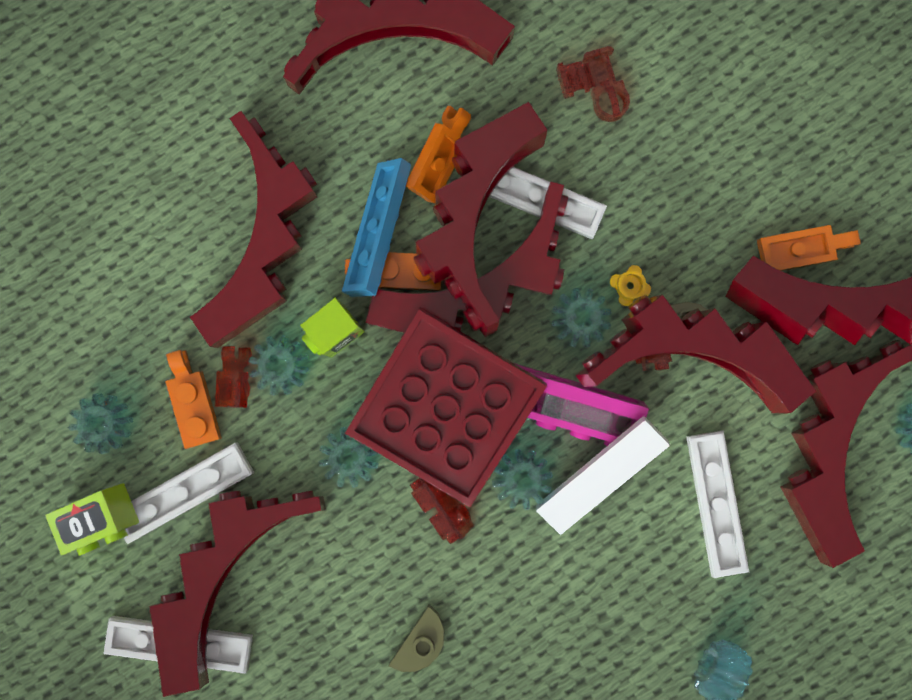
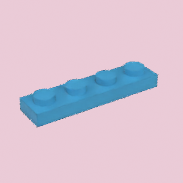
(376, 228)

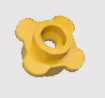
(633, 276)

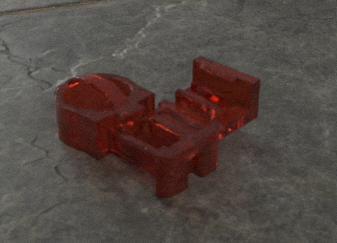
(596, 74)

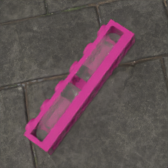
(584, 409)

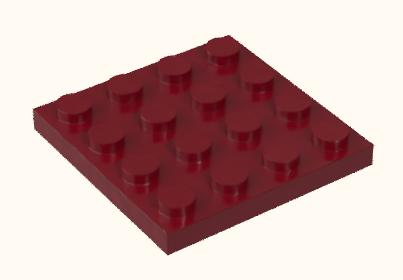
(446, 407)

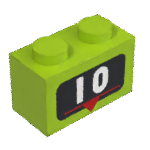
(330, 329)
(91, 519)

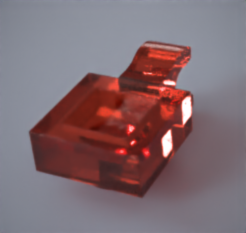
(232, 382)

